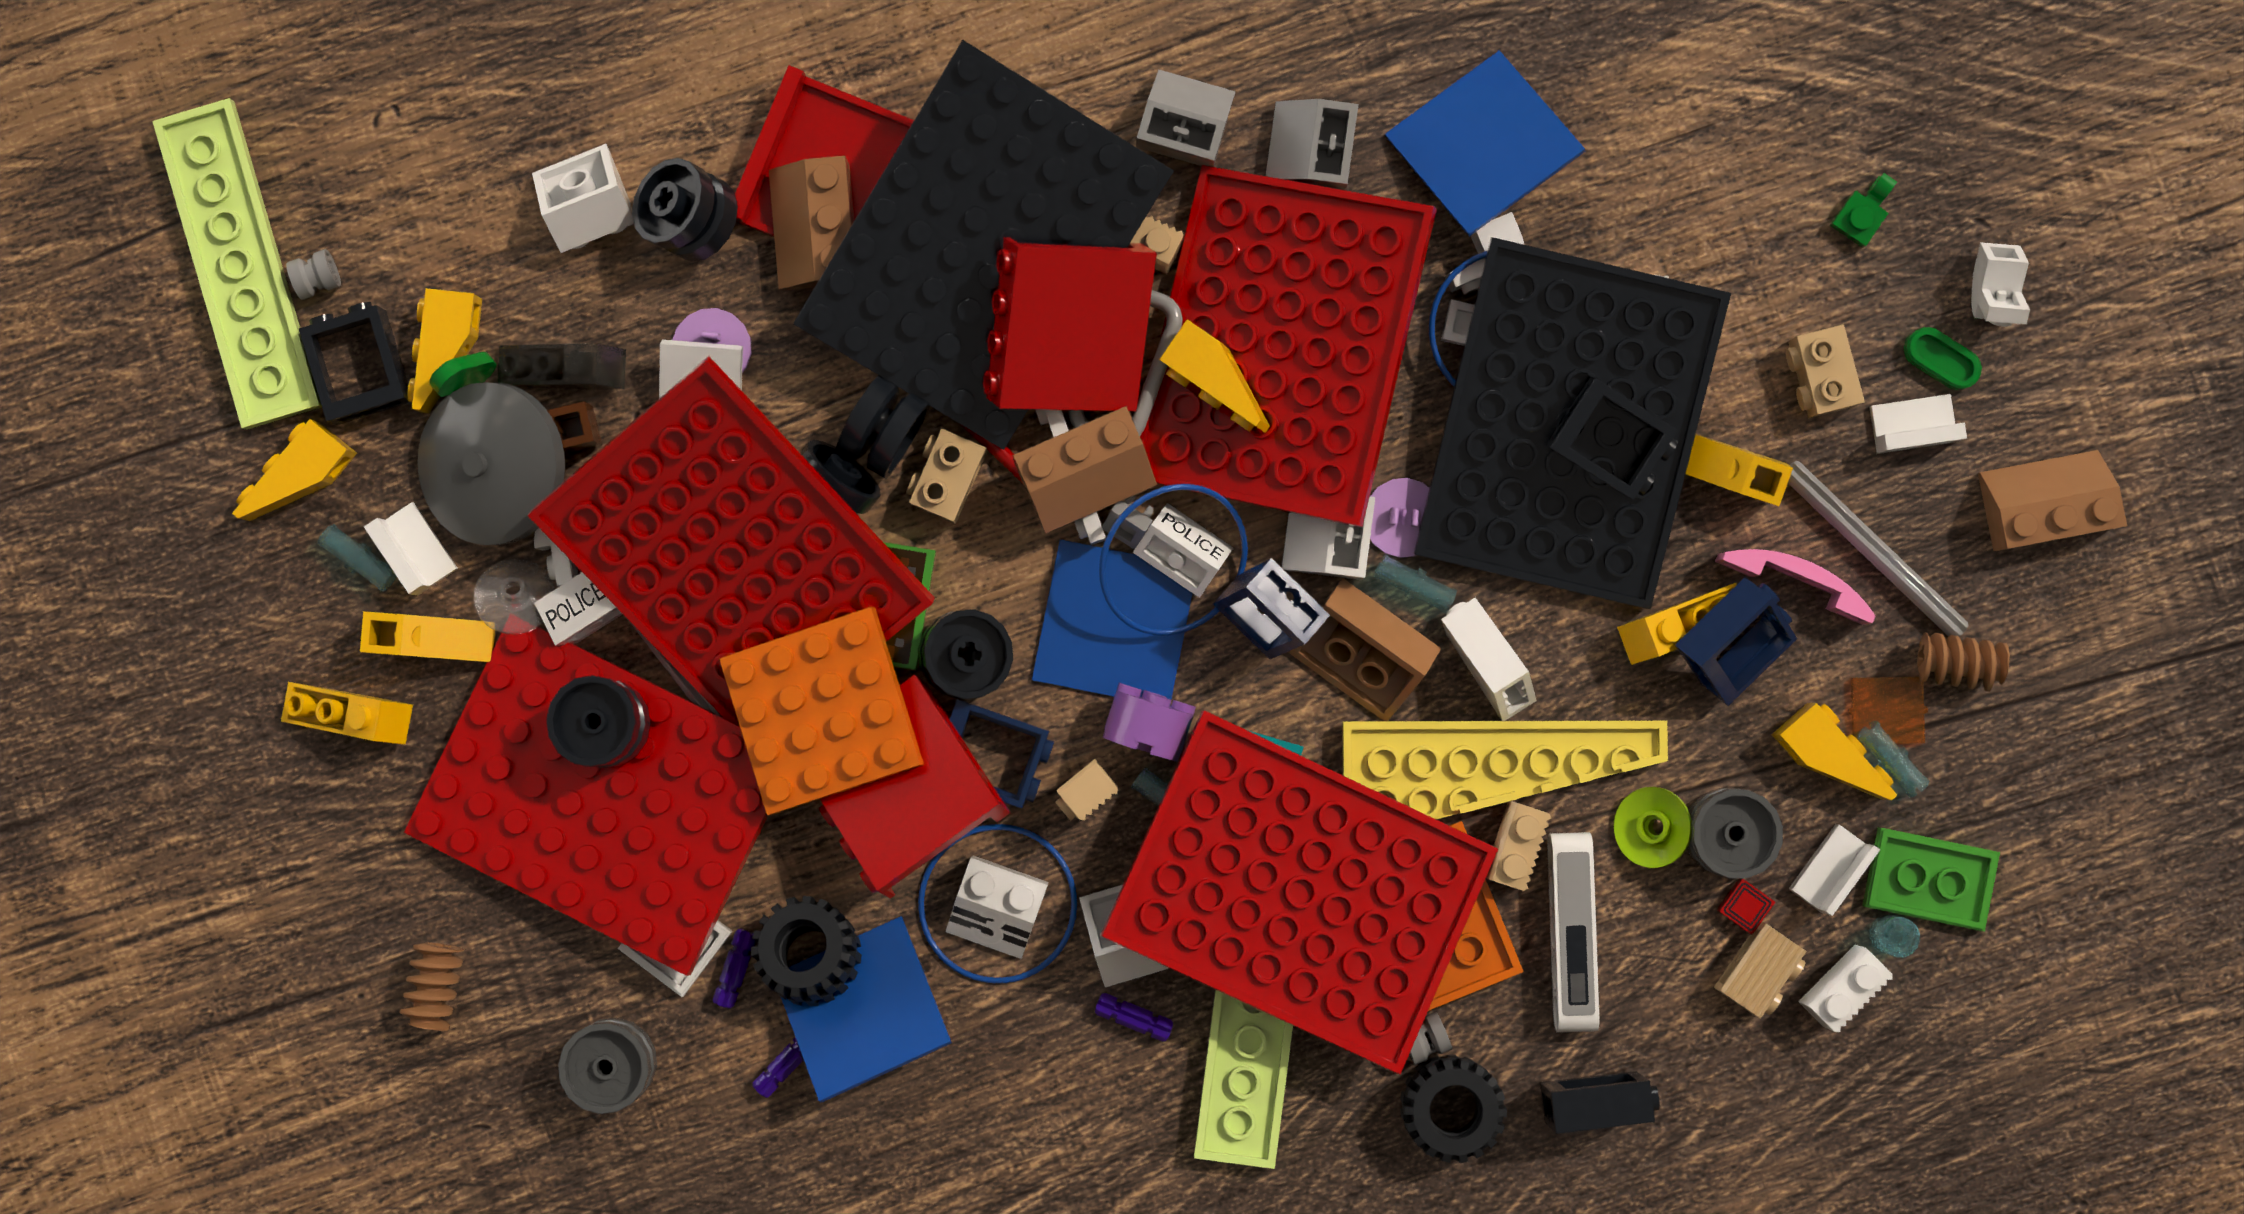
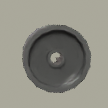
(1756, 840)
(589, 1082)

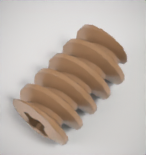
(1962, 659)
(431, 986)

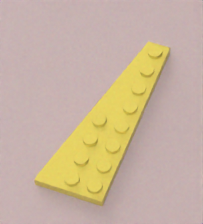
(1480, 764)

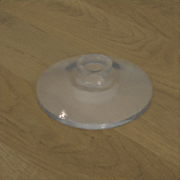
(512, 612)

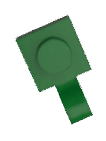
(1861, 214)

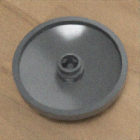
(489, 462)

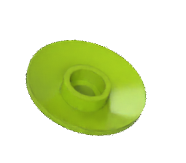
(1635, 827)

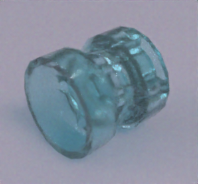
(1886, 936)

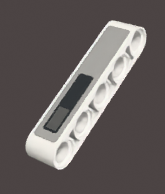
(1573, 932)

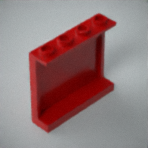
(817, 123)
(1069, 326)
(917, 812)

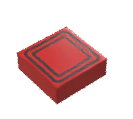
(1746, 906)

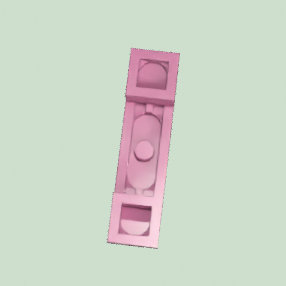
(1843, 600)

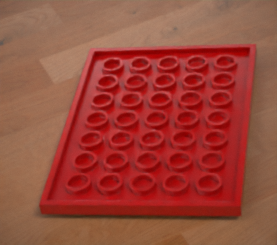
(1317, 313)
(720, 534)
(619, 848)
(1299, 892)

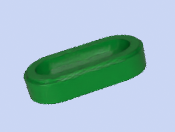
(1942, 358)
(462, 372)

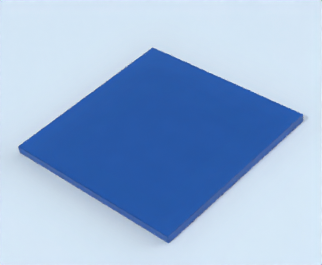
(1484, 143)
(1089, 645)
(876, 1023)

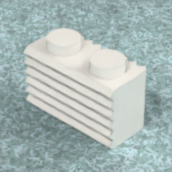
(1845, 988)

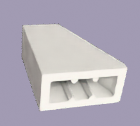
(1489, 658)

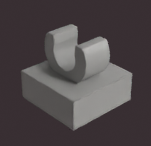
(1134, 525)

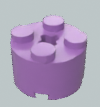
(1148, 722)

